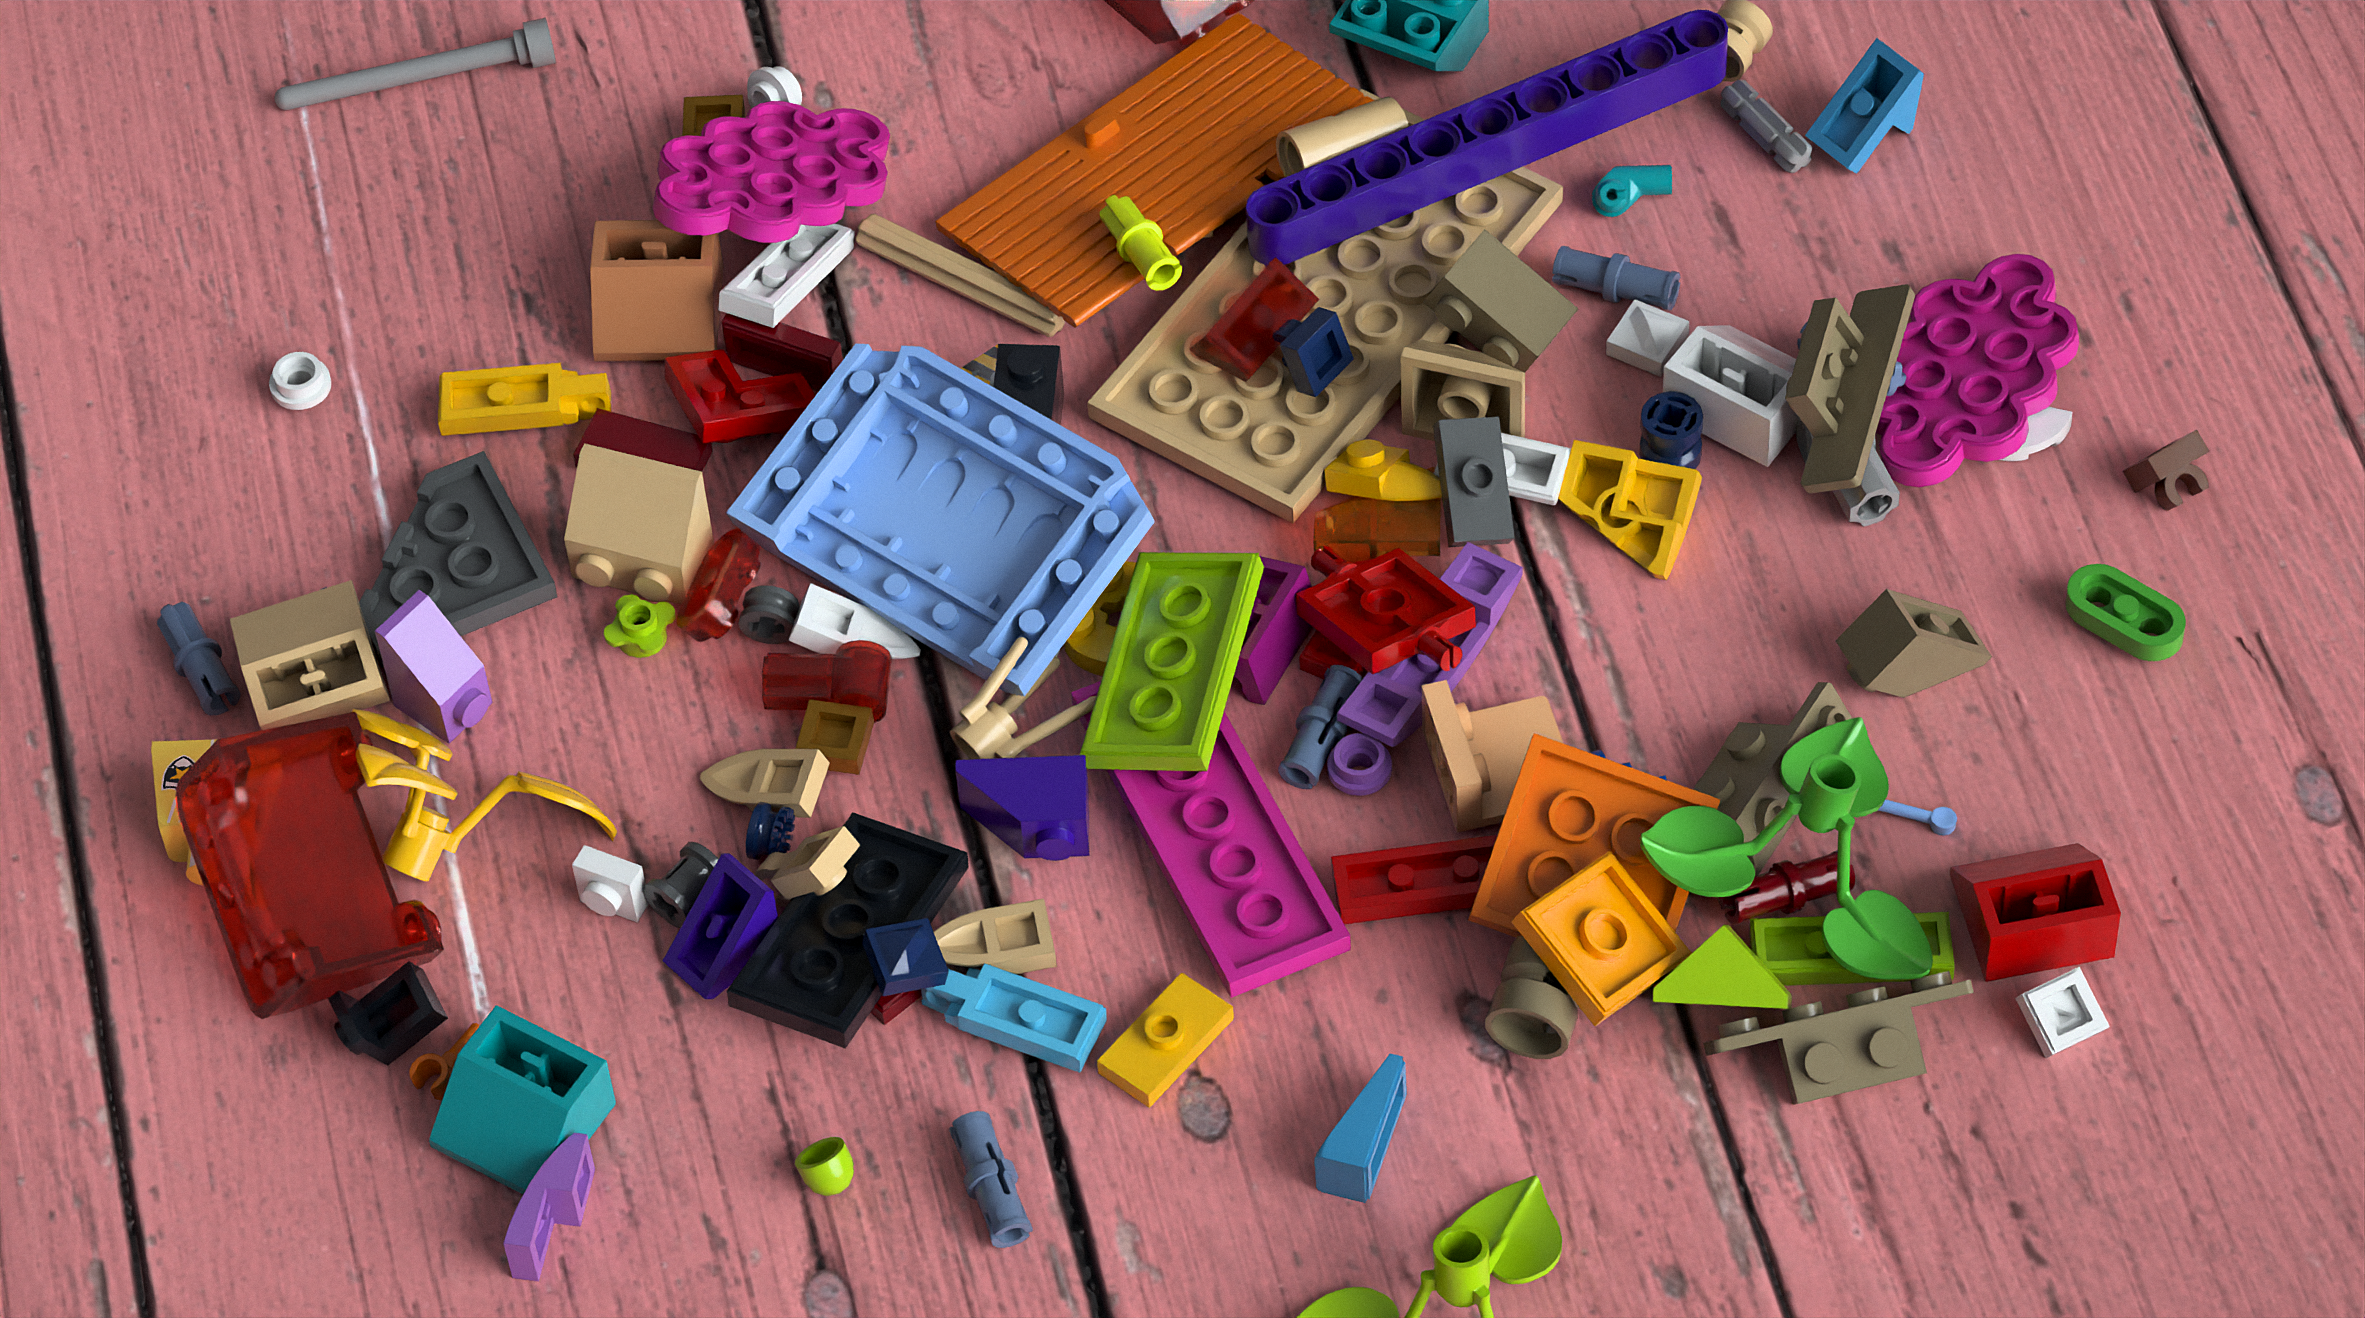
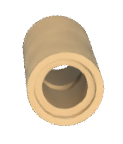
(1338, 134)

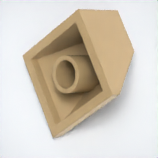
(1458, 384)

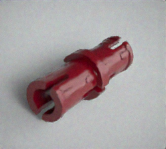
(1786, 888)

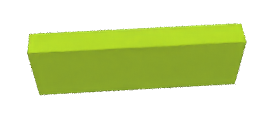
(1797, 955)

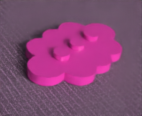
(771, 172)
(1975, 369)

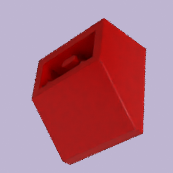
(2038, 910)

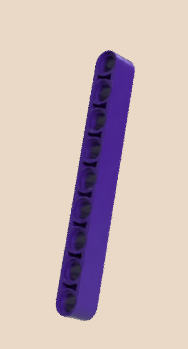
(1487, 137)

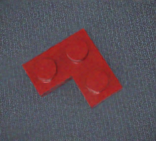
(725, 406)

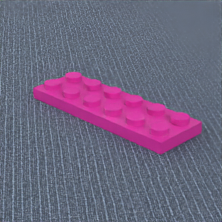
(1232, 864)

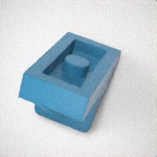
(1874, 97)

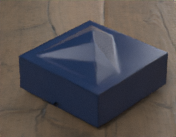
(905, 957)

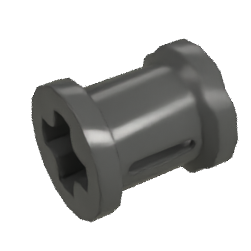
(680, 886)

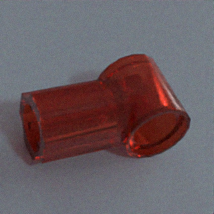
(850, 677)

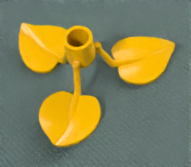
(421, 830)

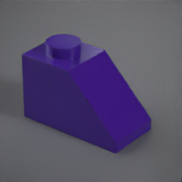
(1030, 802)

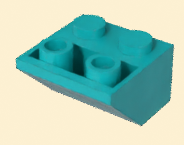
(1424, 32)
(518, 1099)

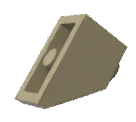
(1909, 645)

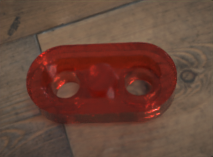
(718, 586)

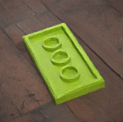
(1172, 661)

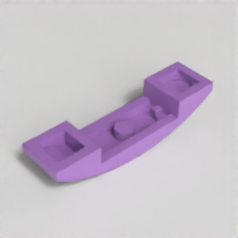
(1390, 701)

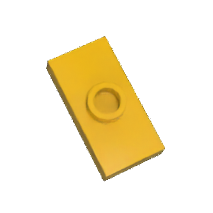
(1165, 1039)

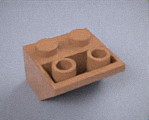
(653, 291)

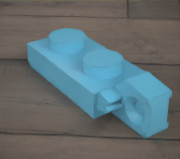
(1020, 1014)

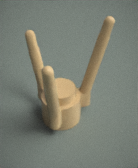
(989, 728)

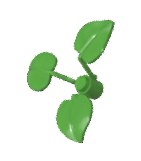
(1830, 782)

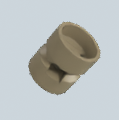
(1530, 1007)

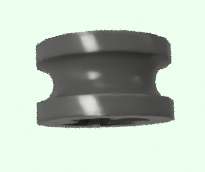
(768, 614)

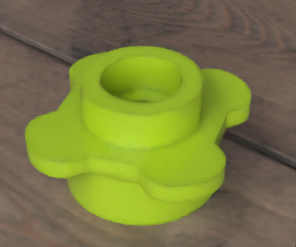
(641, 639)

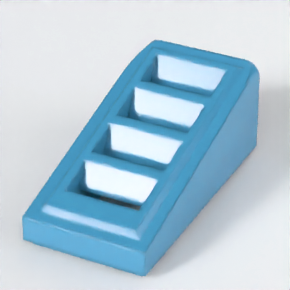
(1358, 1144)

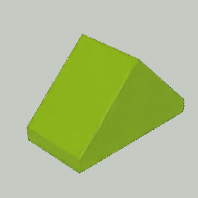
(1723, 974)

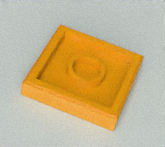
(1601, 938)

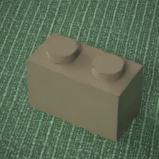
(1500, 304)

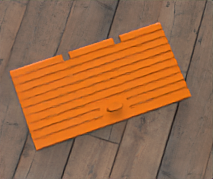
(1175, 143)

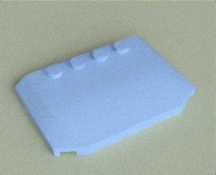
(946, 509)

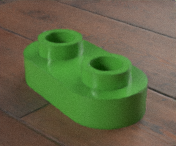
(2128, 612)

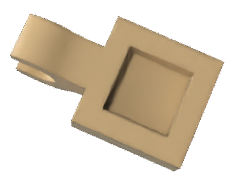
(812, 867)

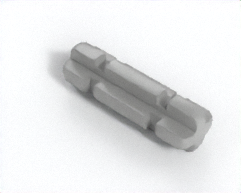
(1766, 126)

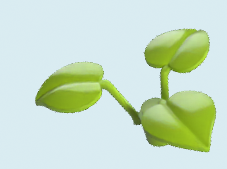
(1501, 1235)

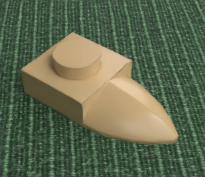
(770, 776)
(1003, 936)

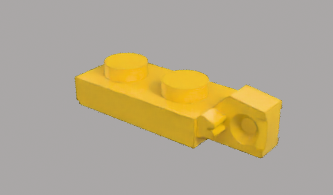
(518, 398)

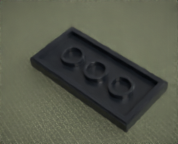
(813, 960)

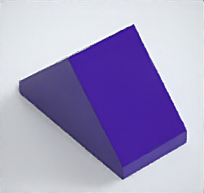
(722, 928)

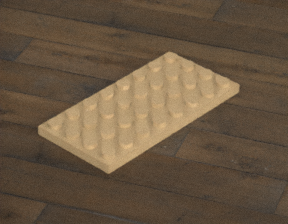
(1263, 433)

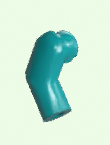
(1626, 184)

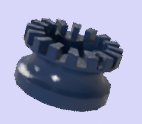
(769, 831)

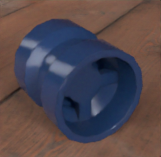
(1672, 430)

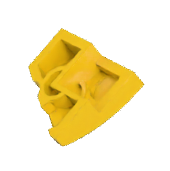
(1631, 501)

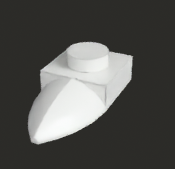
(831, 620)

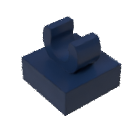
(1314, 350)

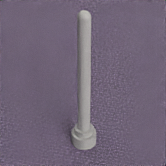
(528, 45)

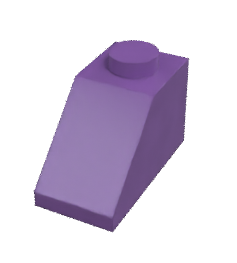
(432, 669)

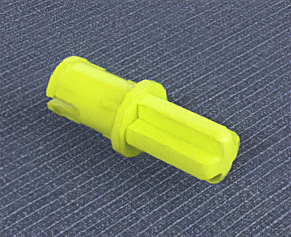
(1140, 242)

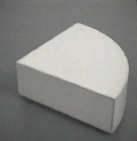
(2045, 429)

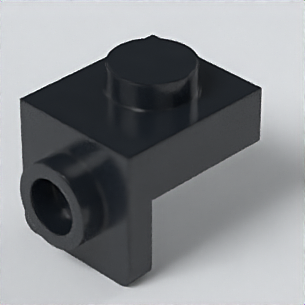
(389, 1016)

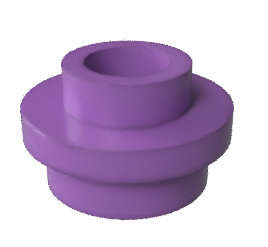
(1356, 751)

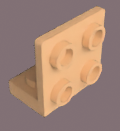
(1480, 751)

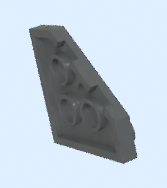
(462, 552)

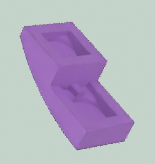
(552, 1197)

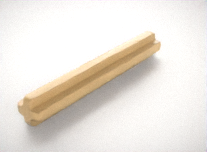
(955, 273)

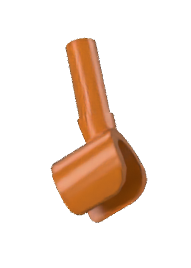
(433, 1064)

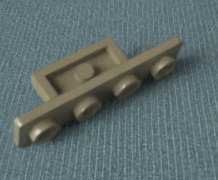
(1845, 381)
(1749, 762)
(1849, 1047)

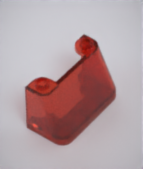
(297, 866)

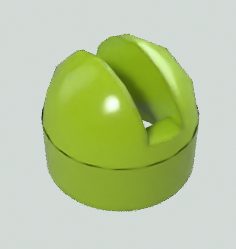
(826, 1166)

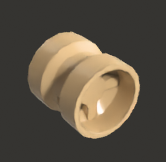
(1747, 35)

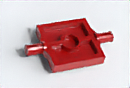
(1385, 610)

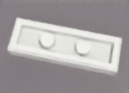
(785, 273)

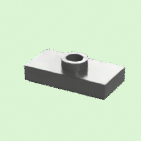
(1473, 481)

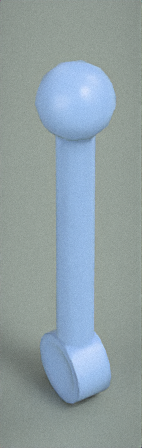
(1941, 820)

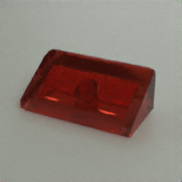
(1244, 330)

